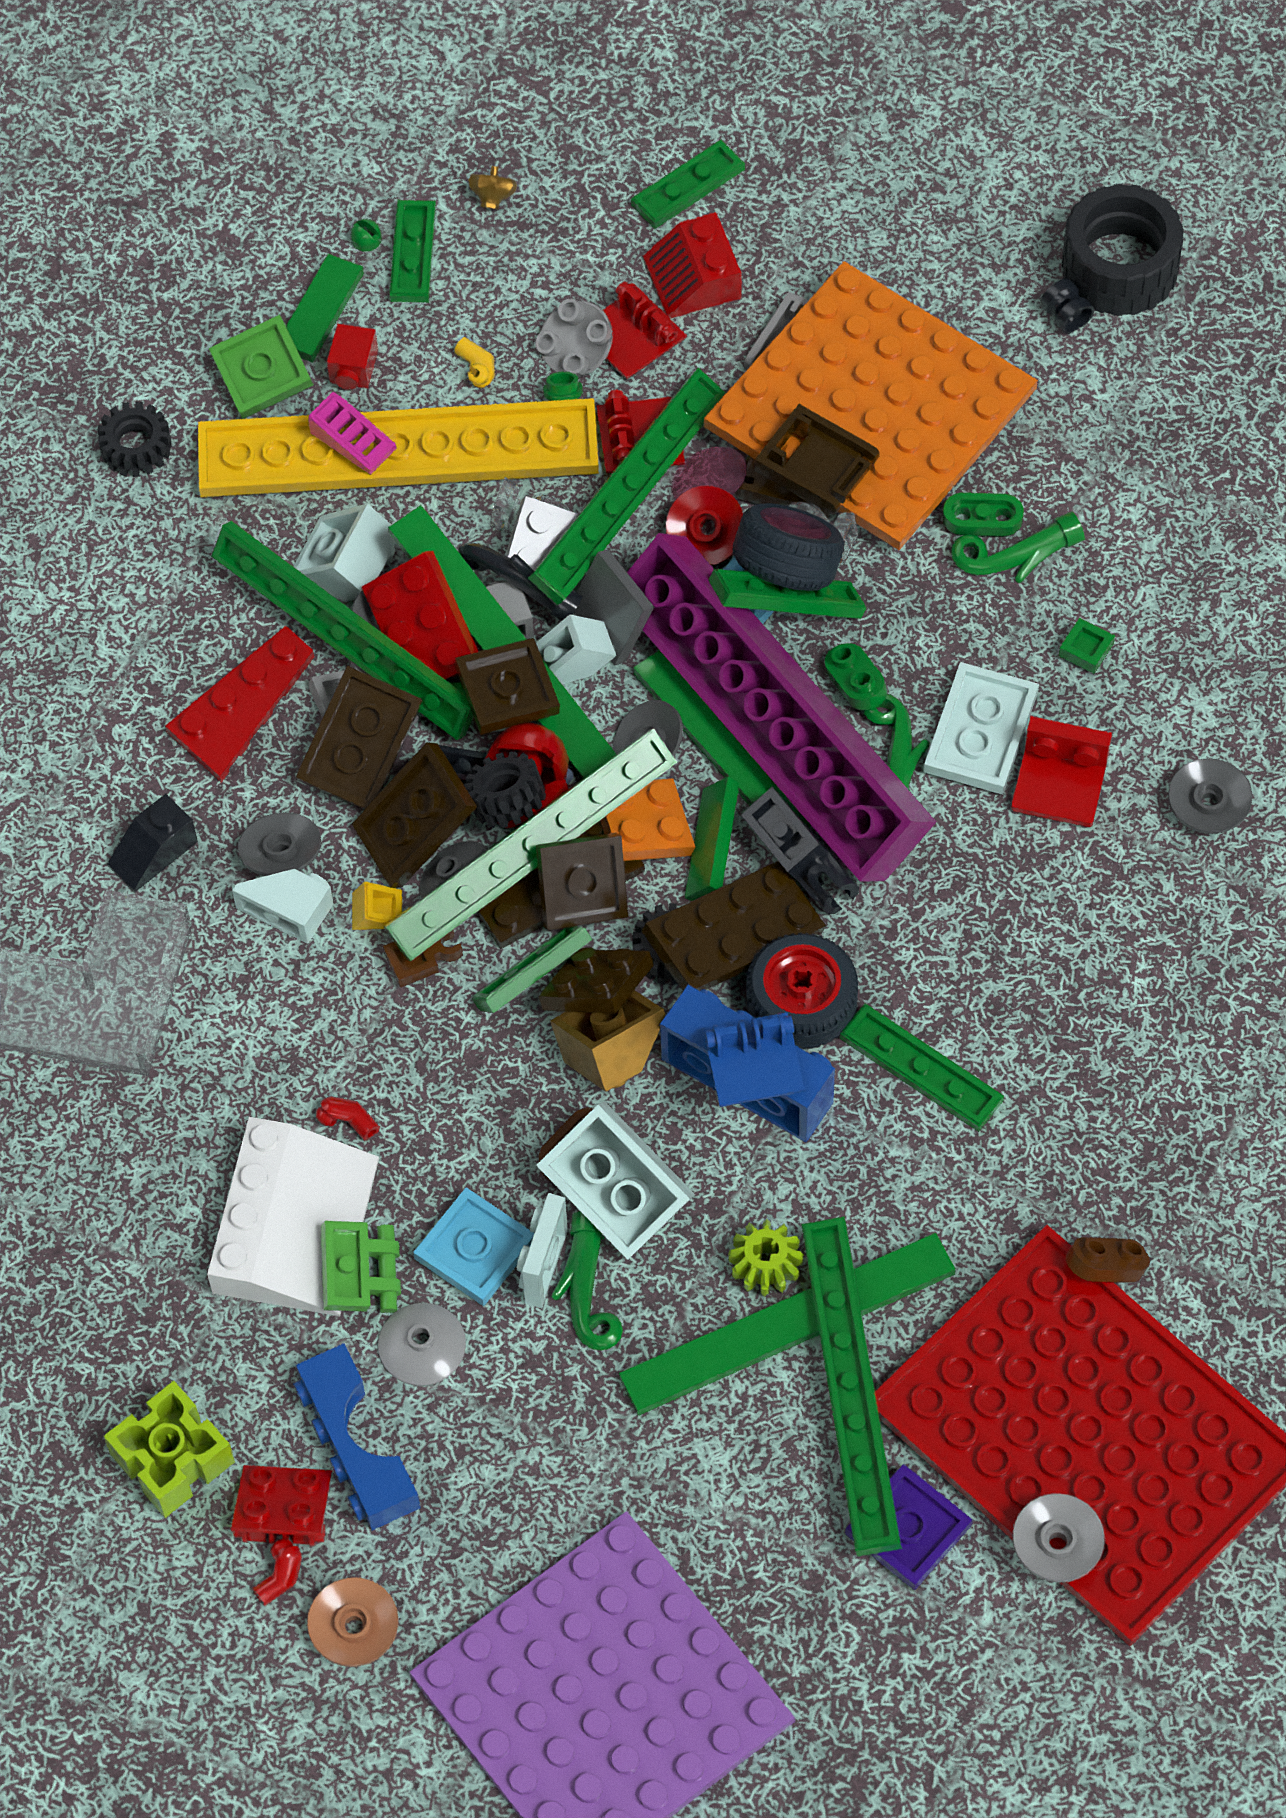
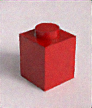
(352, 356)

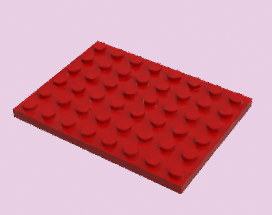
(1093, 1399)

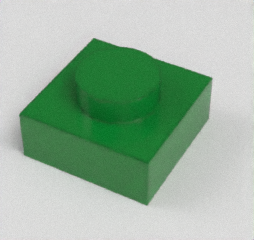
(1086, 645)

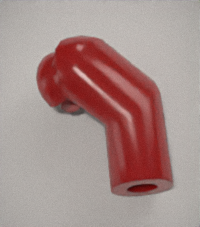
(347, 1110)
(285, 1572)

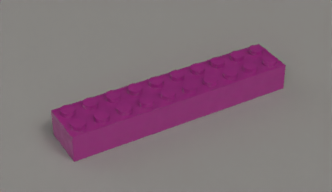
(778, 713)

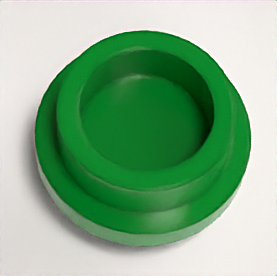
(562, 386)

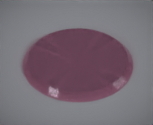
(712, 467)

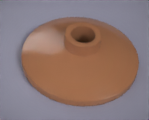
(349, 1601)

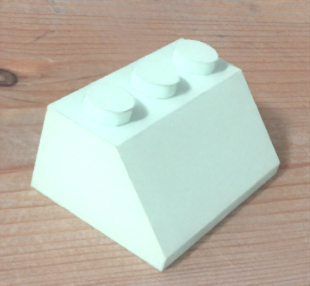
(615, 1179)

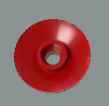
(703, 505)

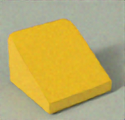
(375, 906)

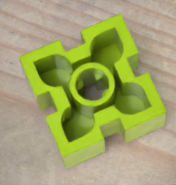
(172, 1423)

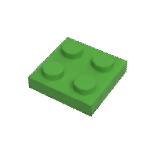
(261, 366)

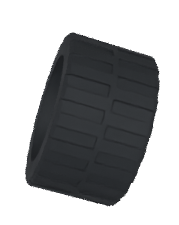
(1131, 212)

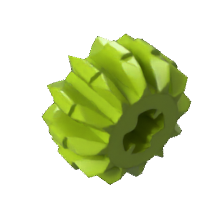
(782, 1261)

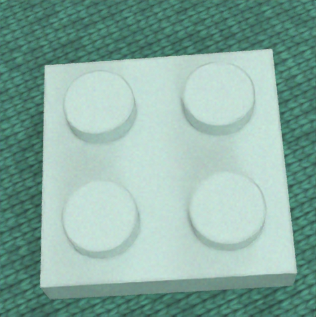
(540, 1259)

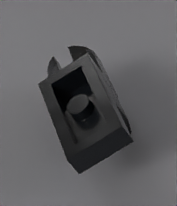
(798, 849)

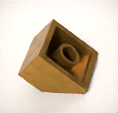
(609, 1045)

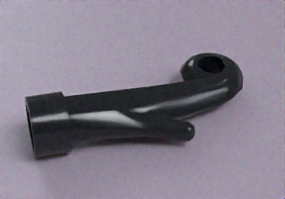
(516, 572)

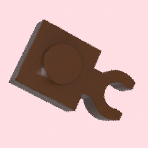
(424, 964)

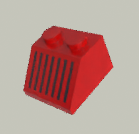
(694, 267)

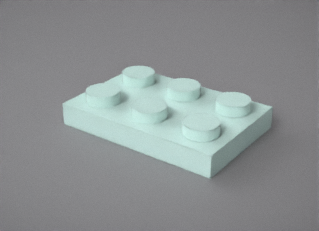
(981, 728)

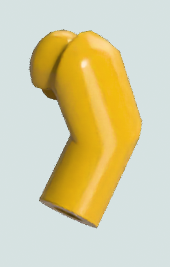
(480, 360)

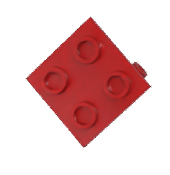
(638, 330)
(624, 423)
(281, 1503)

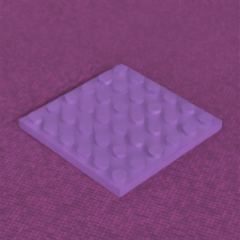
(602, 1688)

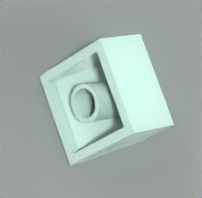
(347, 551)

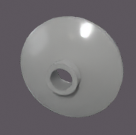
(424, 1362)
(1063, 1518)

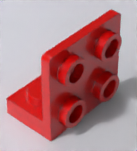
(1061, 771)

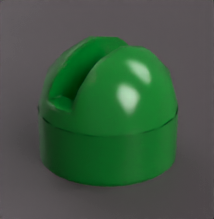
(362, 238)

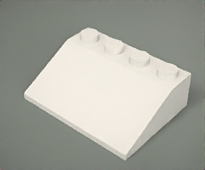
(275, 1210)

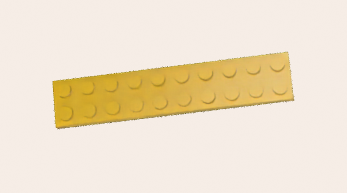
(430, 446)

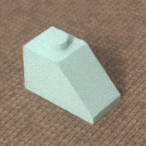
(576, 648)
(286, 901)

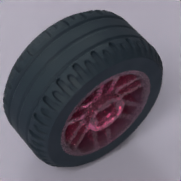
(788, 547)

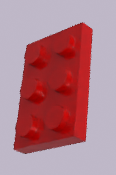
(421, 613)

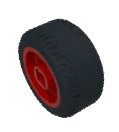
(807, 980)

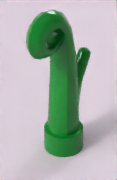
(1029, 552)
(901, 757)
(580, 1277)

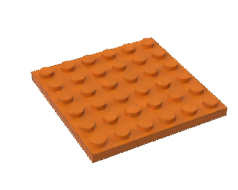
(888, 378)

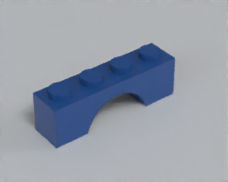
(378, 1482)

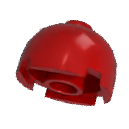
(538, 744)

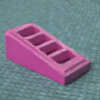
(332, 416)

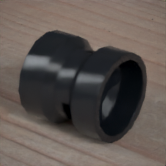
(1067, 306)

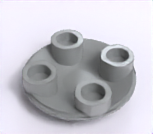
(575, 338)

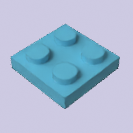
(473, 1246)

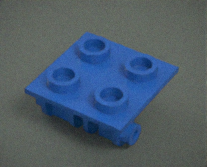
(754, 1059)

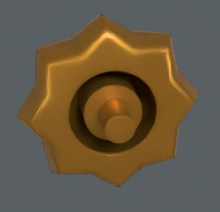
(492, 188)

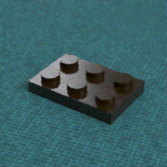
(359, 738)
(414, 815)

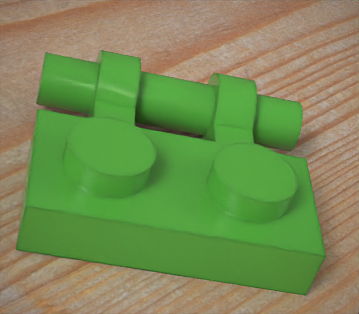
(347, 1266)

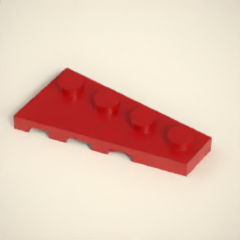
(230, 713)

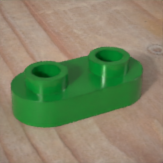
(982, 514)
(850, 670)

